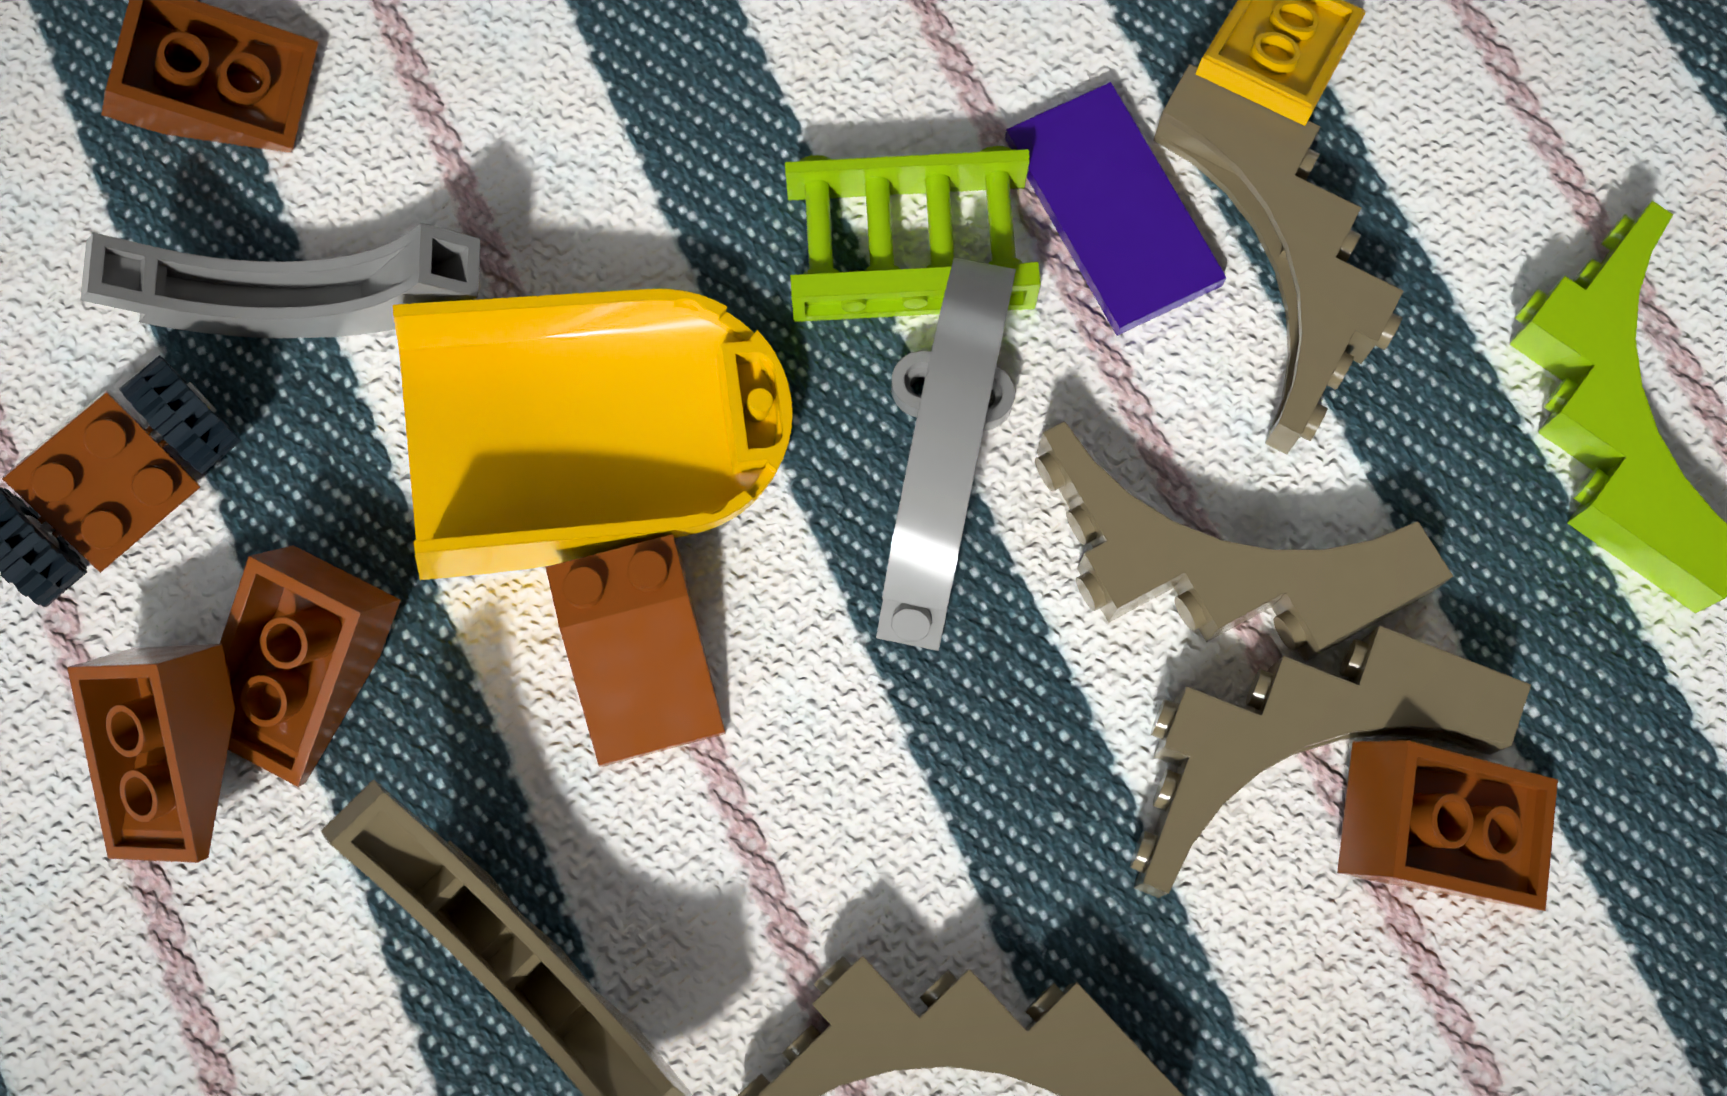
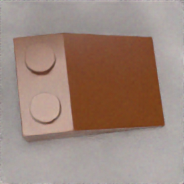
(208, 75)
(635, 650)
(298, 656)
(156, 747)
(1447, 824)

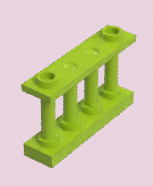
(884, 287)

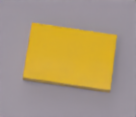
(1281, 52)

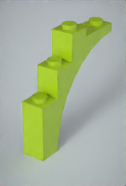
(1636, 494)

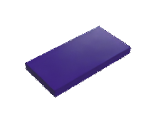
(1115, 209)

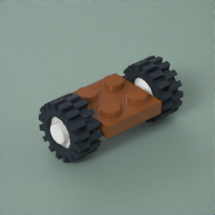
(105, 481)

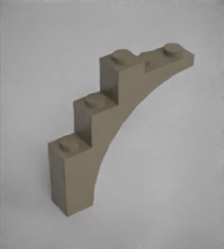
(1306, 232)
(1222, 583)
(1391, 690)
(500, 947)
(873, 1031)

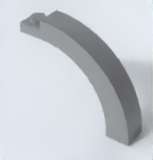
(281, 298)
(944, 454)

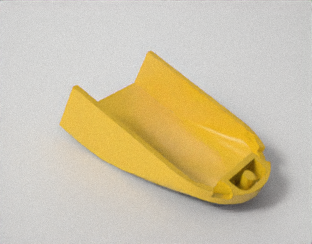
(581, 424)

